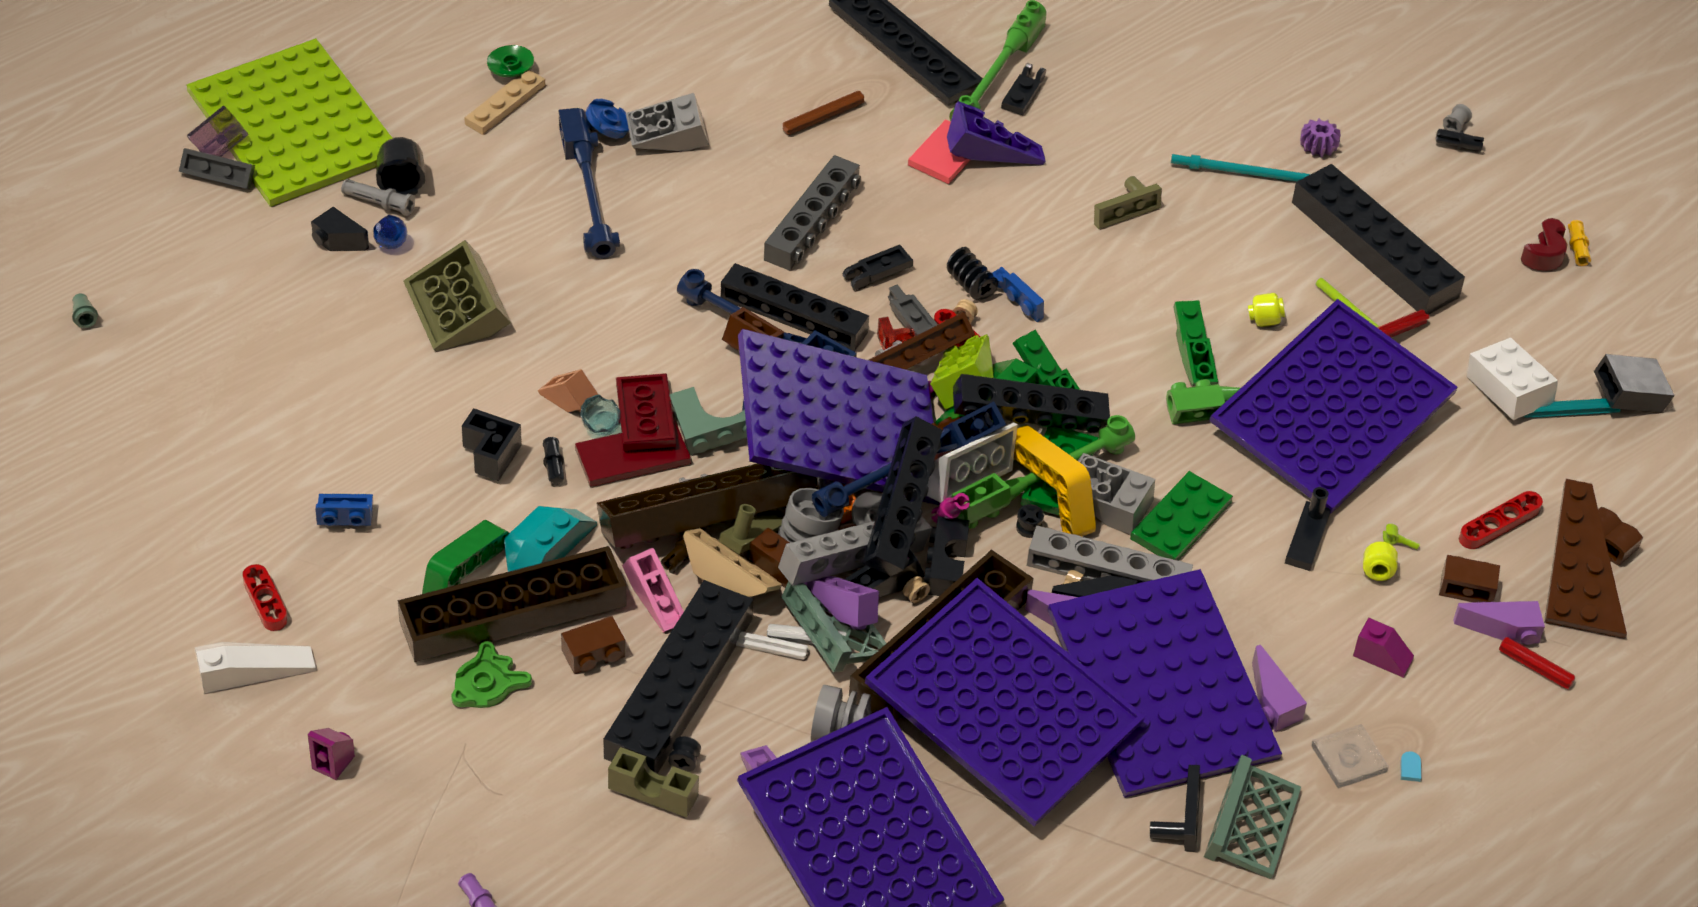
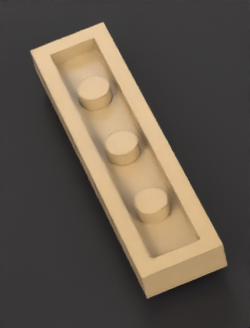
(504, 102)

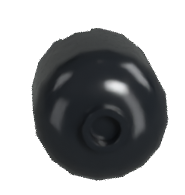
(400, 166)

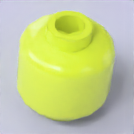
(1267, 309)
(1380, 561)

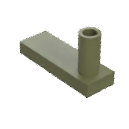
(1121, 208)
(749, 527)

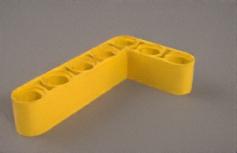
(1062, 473)

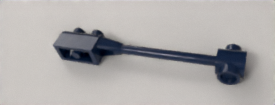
(579, 145)
(698, 290)
(953, 437)

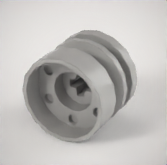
(803, 520)
(835, 714)

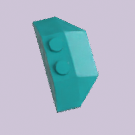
(546, 536)

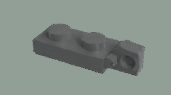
(910, 310)

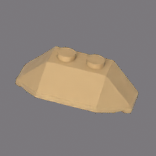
(724, 567)

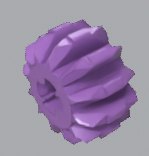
(1320, 137)

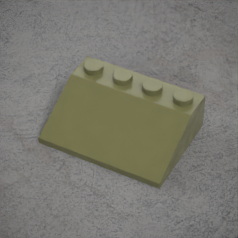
(456, 299)

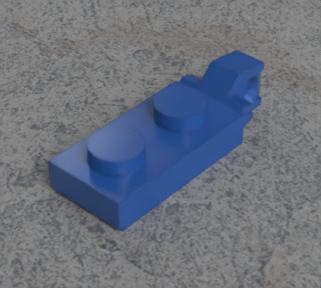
(1021, 293)

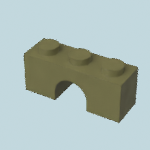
(634, 778)

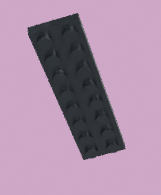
(910, 47)

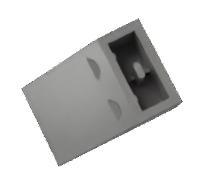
(668, 125)
(1118, 493)

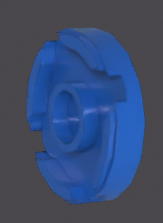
(607, 118)

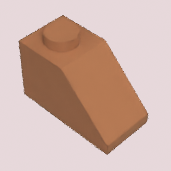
(568, 390)

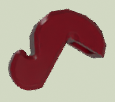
(1550, 251)

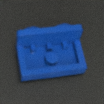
(344, 509)

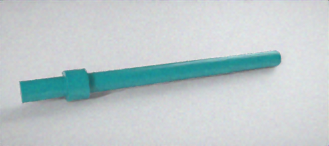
(1197, 162)

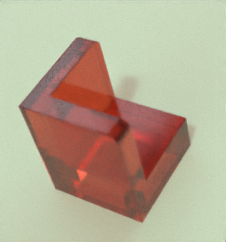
(888, 335)

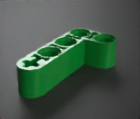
(464, 556)

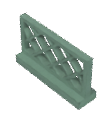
(824, 632)
(1229, 811)

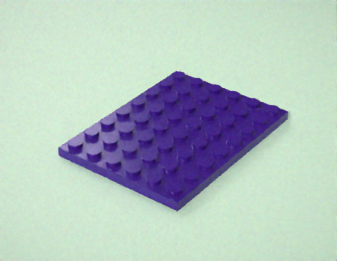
(1333, 404)
(825, 409)
(1178, 666)
(1005, 701)
(866, 823)

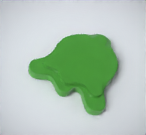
(487, 679)

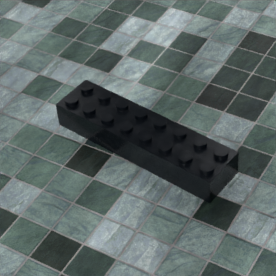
(1378, 240)
(680, 675)

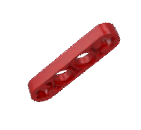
(1498, 517)

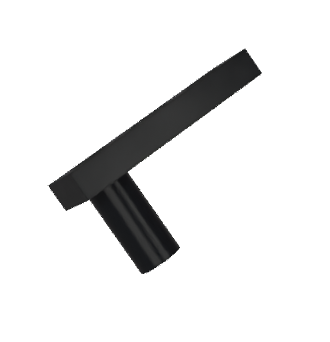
(1309, 531)
(1183, 830)

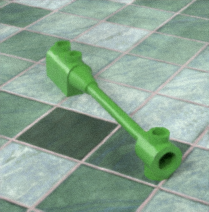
(1019, 37)
(1196, 402)
(993, 493)

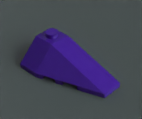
(983, 140)

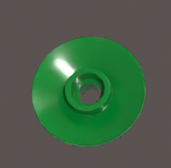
(510, 61)

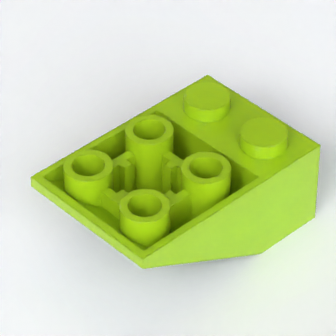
(968, 359)

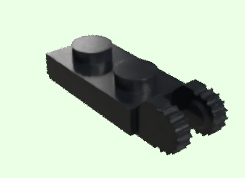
(1023, 90)
(877, 267)

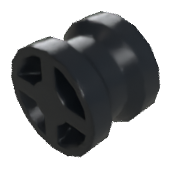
(1028, 518)
(684, 753)

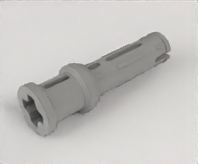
(387, 198)

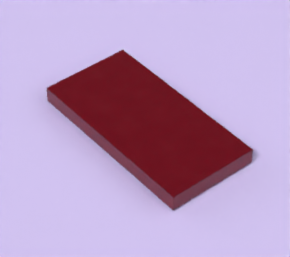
(645, 412)
(607, 462)

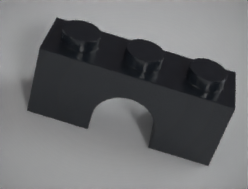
(949, 541)

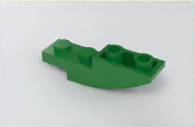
(1193, 342)
(1036, 354)

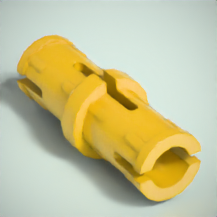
(1579, 243)

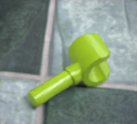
(1392, 537)

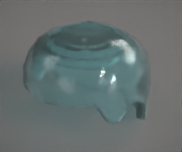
(600, 415)

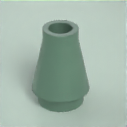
(83, 311)

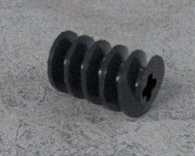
(971, 274)

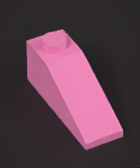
(653, 588)

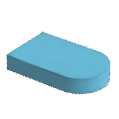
(1410, 766)

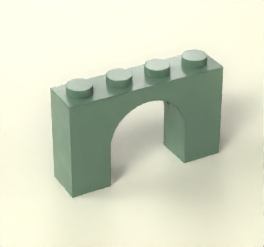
(701, 429)

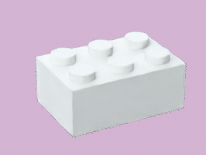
(1512, 378)

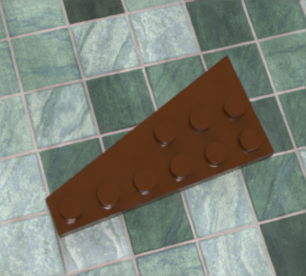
(1582, 578)

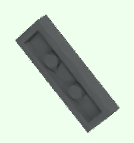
(216, 168)

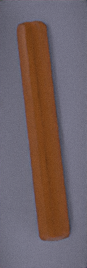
(823, 112)

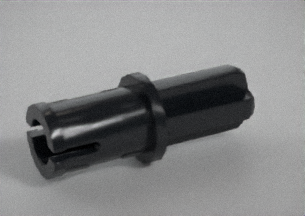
(1459, 139)
(553, 460)

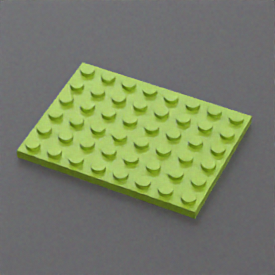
(300, 120)

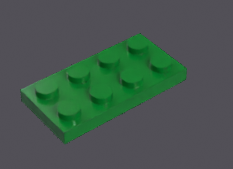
(1041, 492)
(1181, 517)

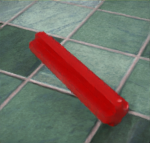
(1405, 323)
(1537, 663)

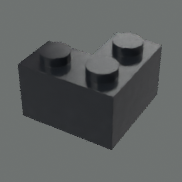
(493, 442)

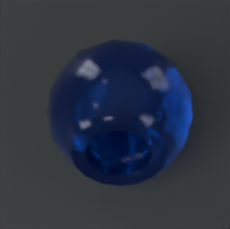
(390, 232)

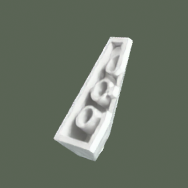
(241, 664)

